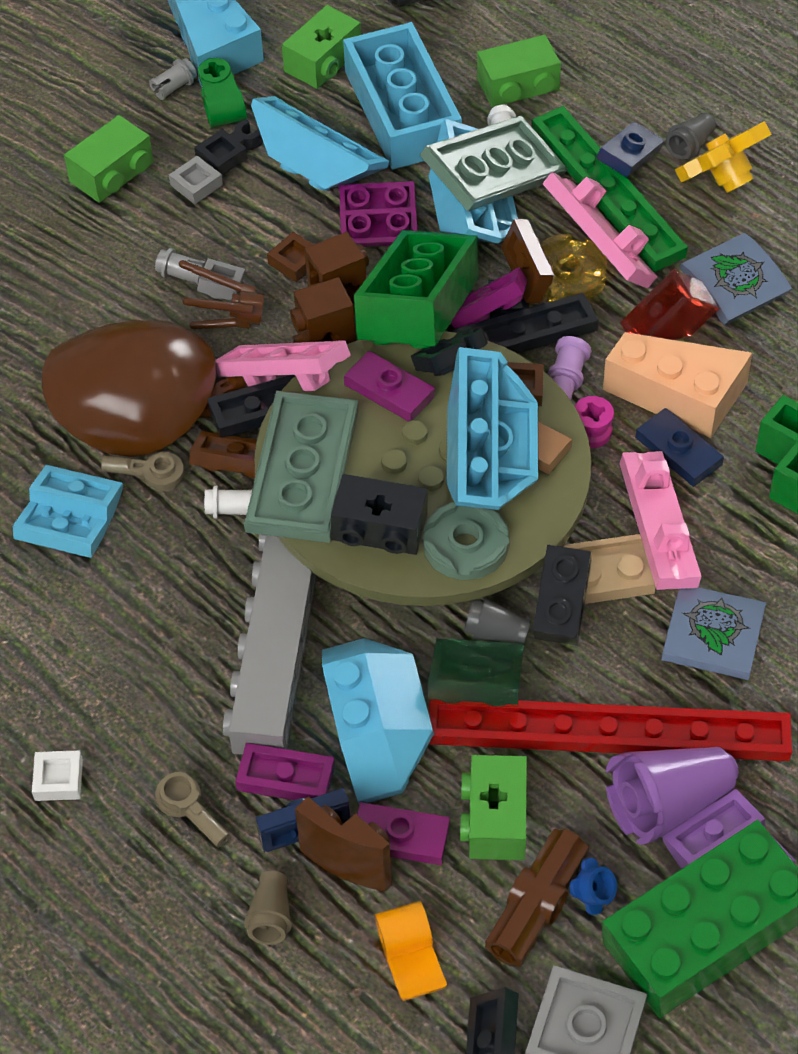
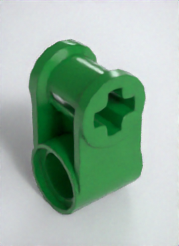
(220, 93)

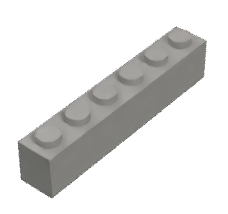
(270, 650)

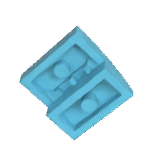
(68, 511)

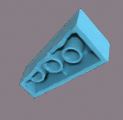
(218, 31)

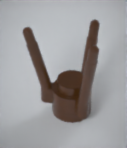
(245, 306)

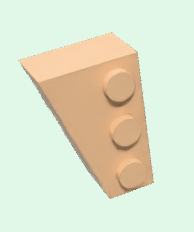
(684, 377)

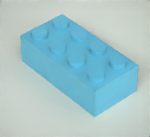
(398, 91)

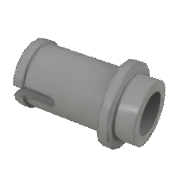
(175, 77)
(168, 265)

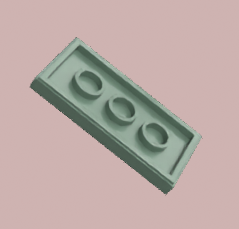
(492, 162)
(301, 466)

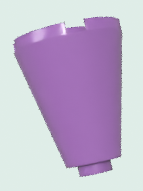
(666, 787)

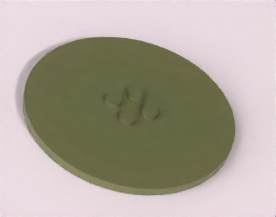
(416, 455)

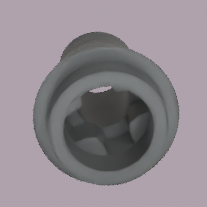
(688, 137)
(495, 623)

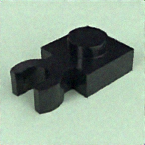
(228, 150)
(442, 357)

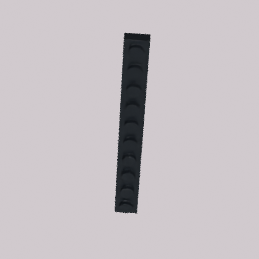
(516, 331)

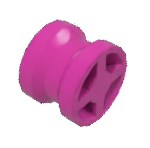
(596, 408)

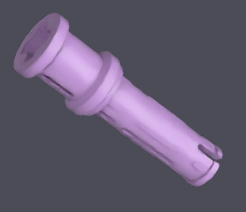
(569, 362)

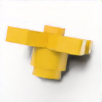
(726, 158)

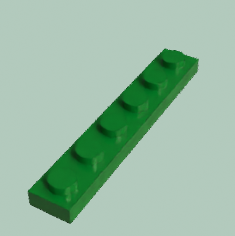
(622, 201)

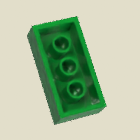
(416, 288)
(705, 918)

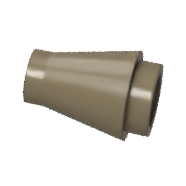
(269, 911)

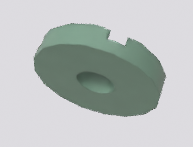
(461, 560)

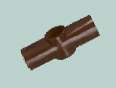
(537, 897)

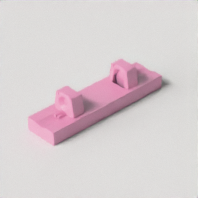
(620, 248)
(263, 361)
(660, 520)

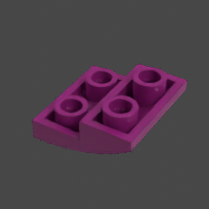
(377, 211)

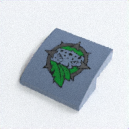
(738, 277)
(714, 632)

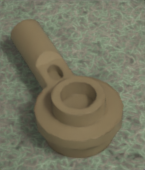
(160, 471)
(180, 796)

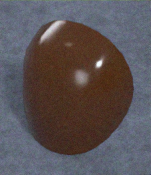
(129, 385)

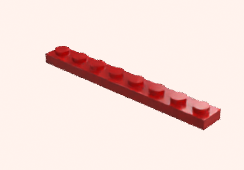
(611, 728)

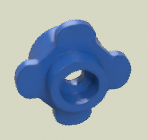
(594, 886)

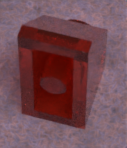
(672, 308)

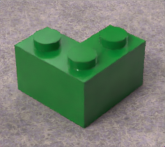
(779, 443)

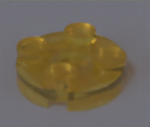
(585, 257)

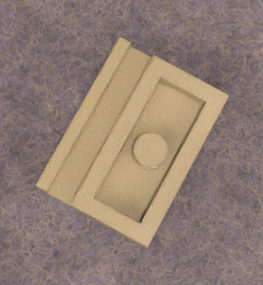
(617, 568)

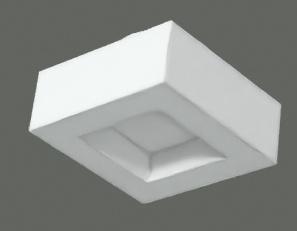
(57, 775)

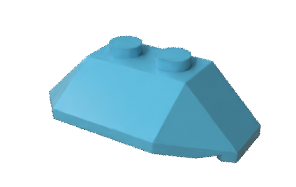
(311, 147)
(487, 222)
(489, 431)
(377, 715)

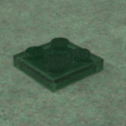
(476, 672)

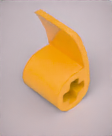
(410, 951)

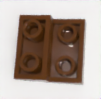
(348, 850)

